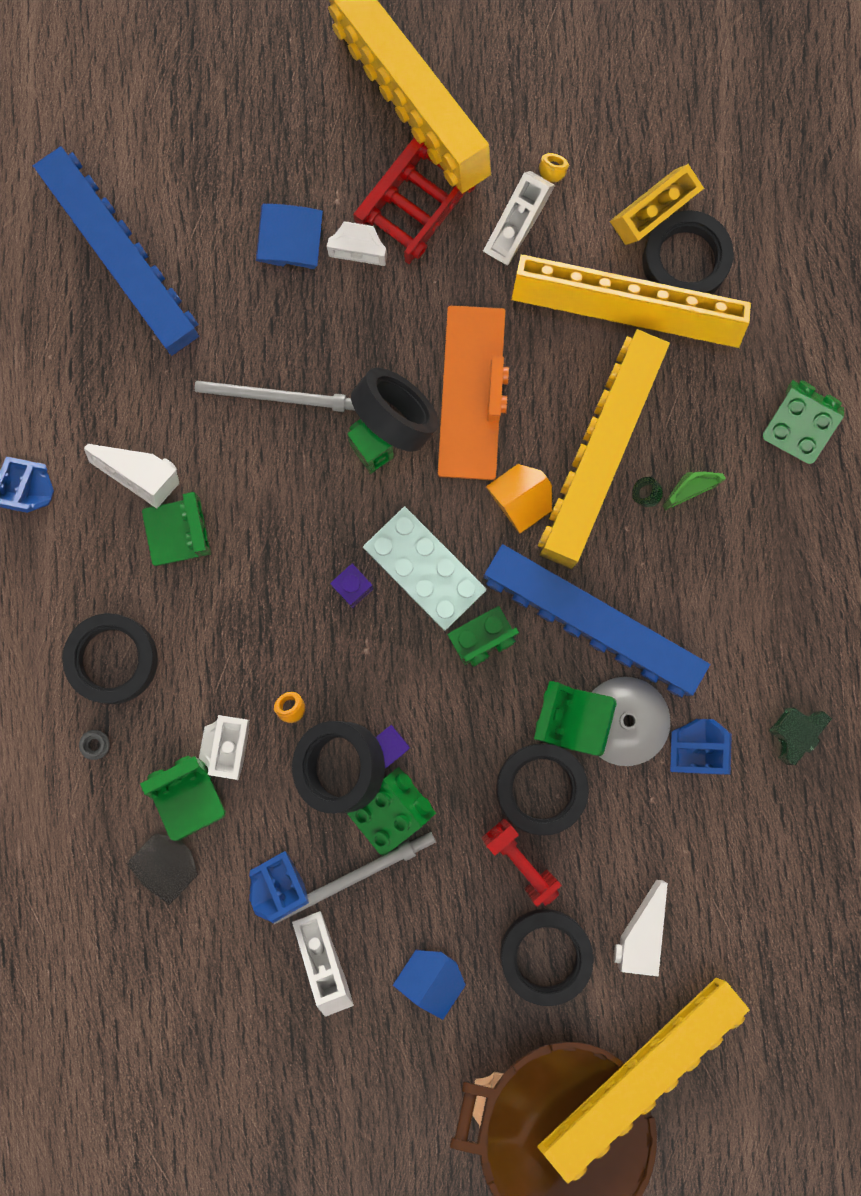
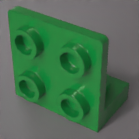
(176, 531)
(483, 635)

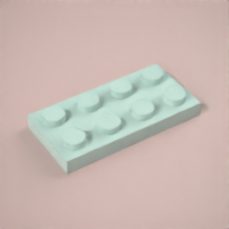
(424, 568)

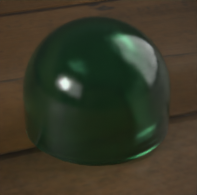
(655, 496)

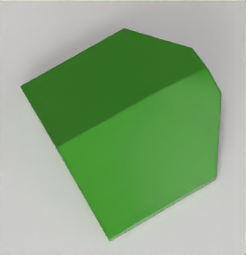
(692, 485)

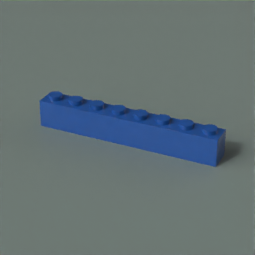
(116, 251)
(596, 621)

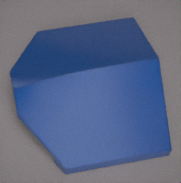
(24, 485)
(701, 748)
(276, 888)
(431, 981)

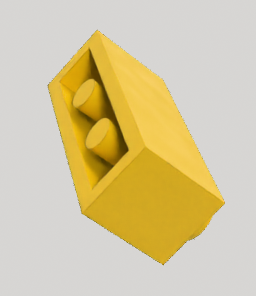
(656, 204)

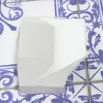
(357, 244)
(225, 746)

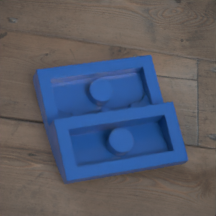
(289, 235)

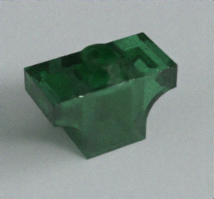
(798, 733)

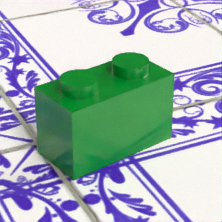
(369, 447)

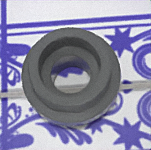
(85, 741)

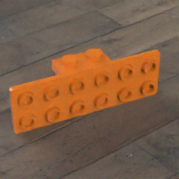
(472, 392)

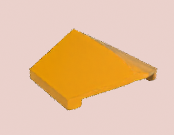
(522, 495)

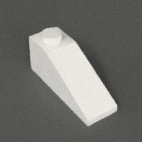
(518, 217)
(137, 471)
(642, 938)
(322, 964)

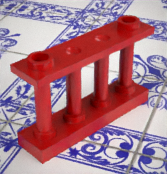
(388, 191)
(542, 886)

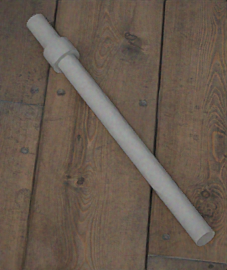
(338, 402)
(405, 851)

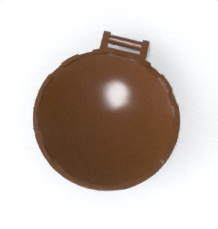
(530, 1105)

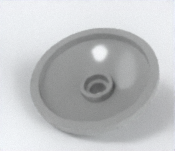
(651, 721)

